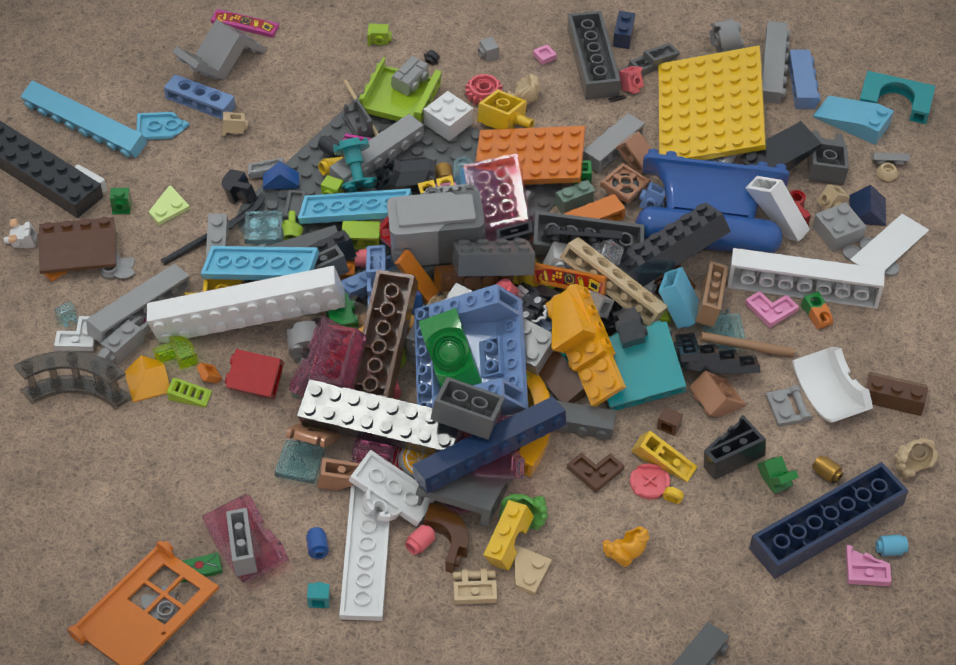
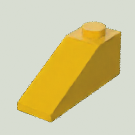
(657, 451)

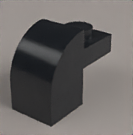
(238, 187)

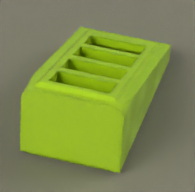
(190, 388)

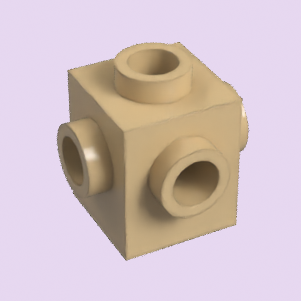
(832, 197)

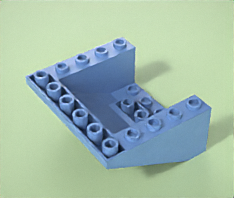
(496, 338)

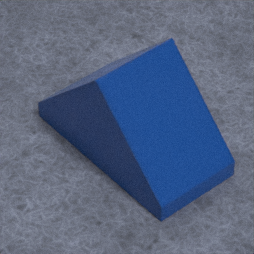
(280, 177)

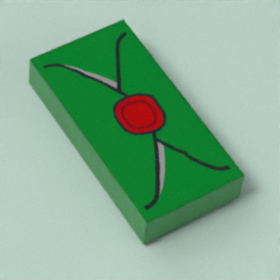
(205, 565)

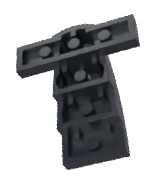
(709, 359)

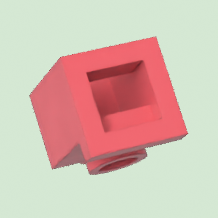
(631, 79)

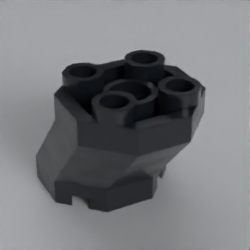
(404, 173)

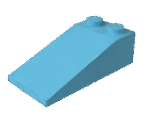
(856, 117)

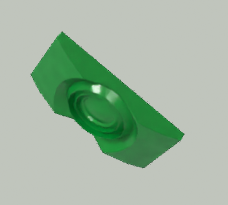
(449, 348)

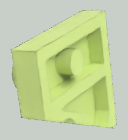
(168, 206)

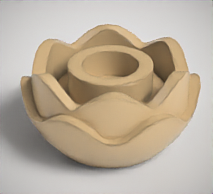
(887, 172)

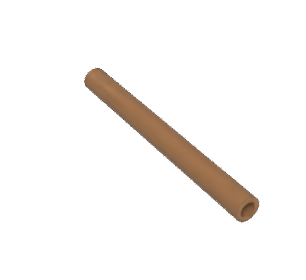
(746, 344)

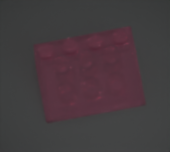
(501, 190)

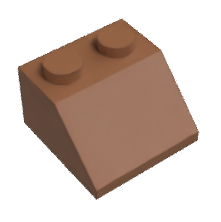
(716, 395)

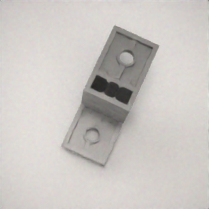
(219, 51)

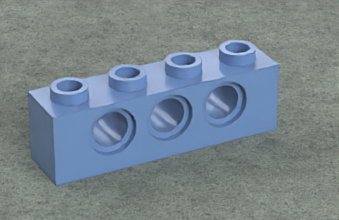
(199, 96)

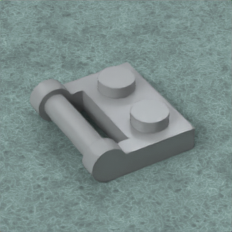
(782, 408)

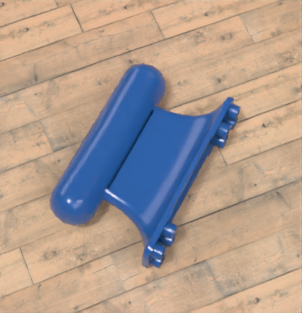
(720, 185)

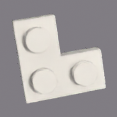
(75, 340)

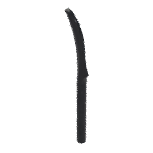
(201, 240)

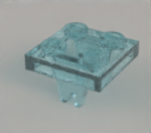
(726, 325)
(299, 461)

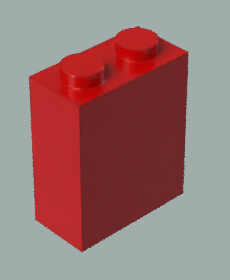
(254, 374)

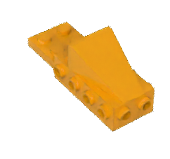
(583, 338)

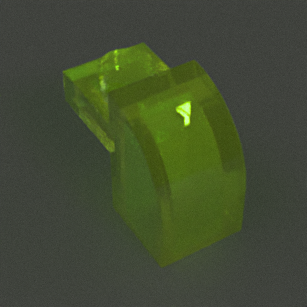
(179, 349)

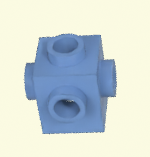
(652, 196)

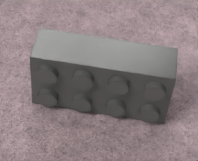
(493, 257)

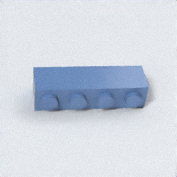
(803, 79)

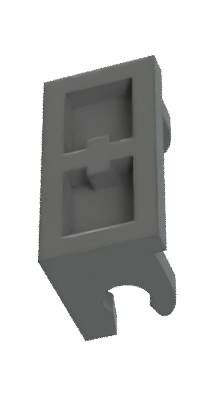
(358, 119)

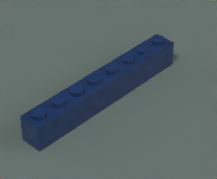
(477, 451)

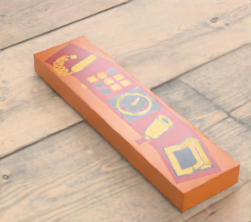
(564, 277)

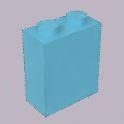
(679, 297)

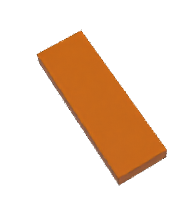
(409, 265)

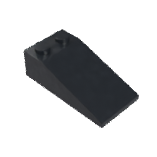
(786, 148)

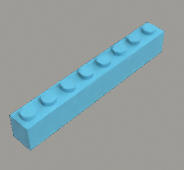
(83, 119)

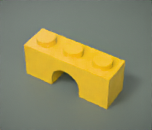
(501, 547)

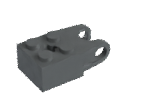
(829, 161)

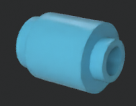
(891, 545)

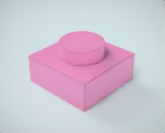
(544, 54)

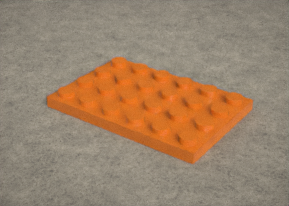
(545, 153)

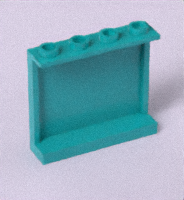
(647, 369)

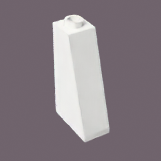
(779, 206)

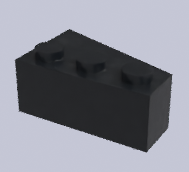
(734, 449)

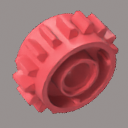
(481, 87)

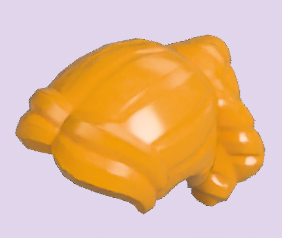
(629, 547)

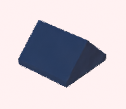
(869, 206)

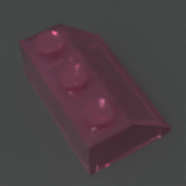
(337, 355)

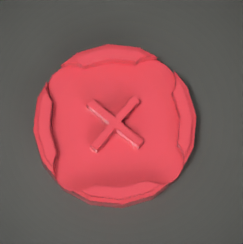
(649, 481)

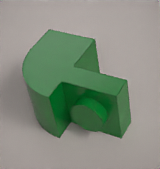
(776, 474)

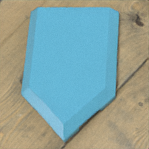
(160, 125)

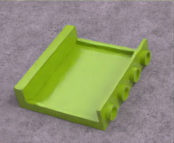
(387, 102)

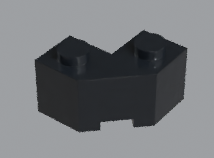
(629, 327)

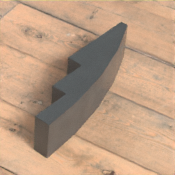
(654, 57)

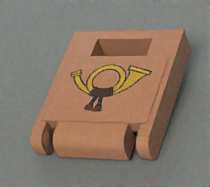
(312, 435)

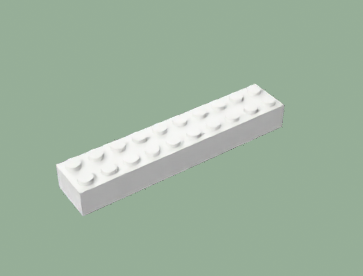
(246, 304)

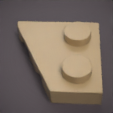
(530, 569)

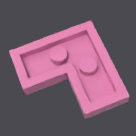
(771, 312)

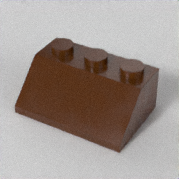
(897, 393)

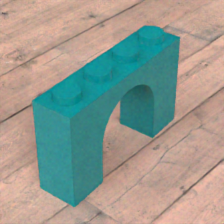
(916, 92)

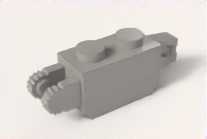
(124, 340)

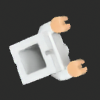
(21, 235)

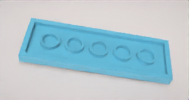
(347, 206)
(257, 262)

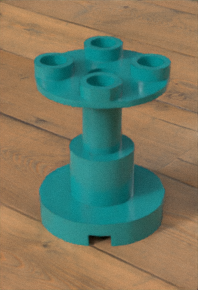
(352, 152)

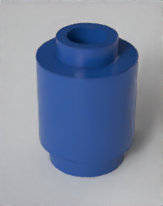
(317, 543)

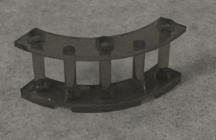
(102, 386)

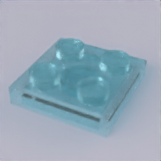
(263, 227)

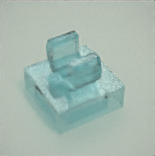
(65, 313)

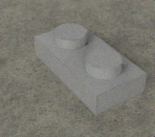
(898, 158)

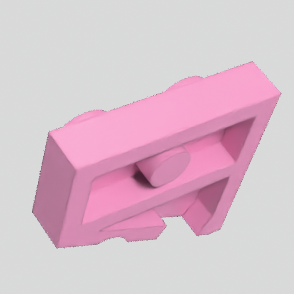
(866, 569)

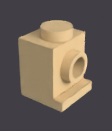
(234, 123)

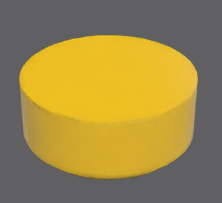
(673, 495)

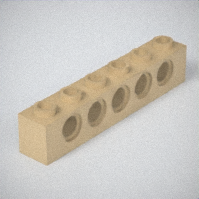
(618, 285)

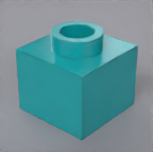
(318, 595)

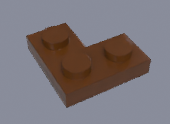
(593, 474)

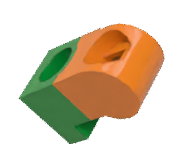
(817, 310)

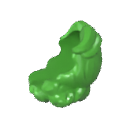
(536, 505)

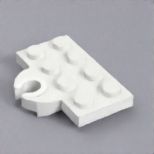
(389, 490)

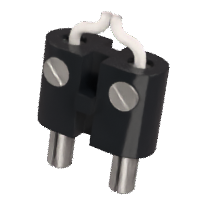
(533, 306)

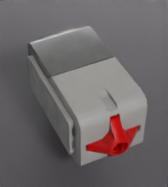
(432, 222)

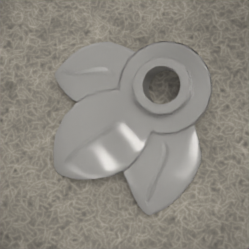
(122, 269)
(157, 612)

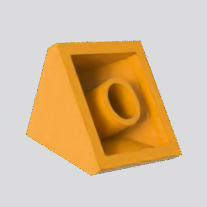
(146, 378)

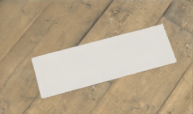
(890, 243)

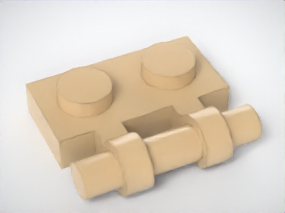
(475, 591)

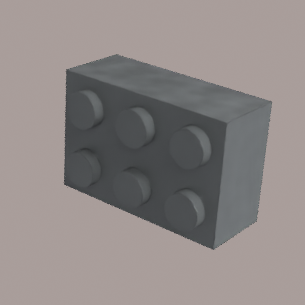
(467, 408)

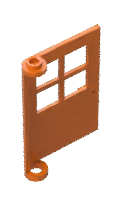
(127, 631)

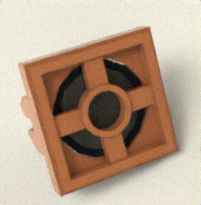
(625, 183)

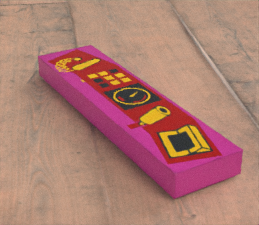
(246, 23)

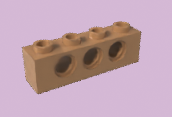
(711, 294)

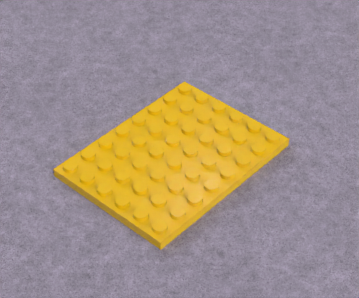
(712, 105)

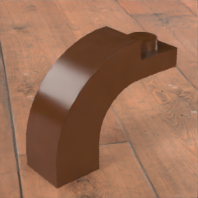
(453, 528)

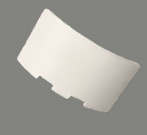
(829, 386)

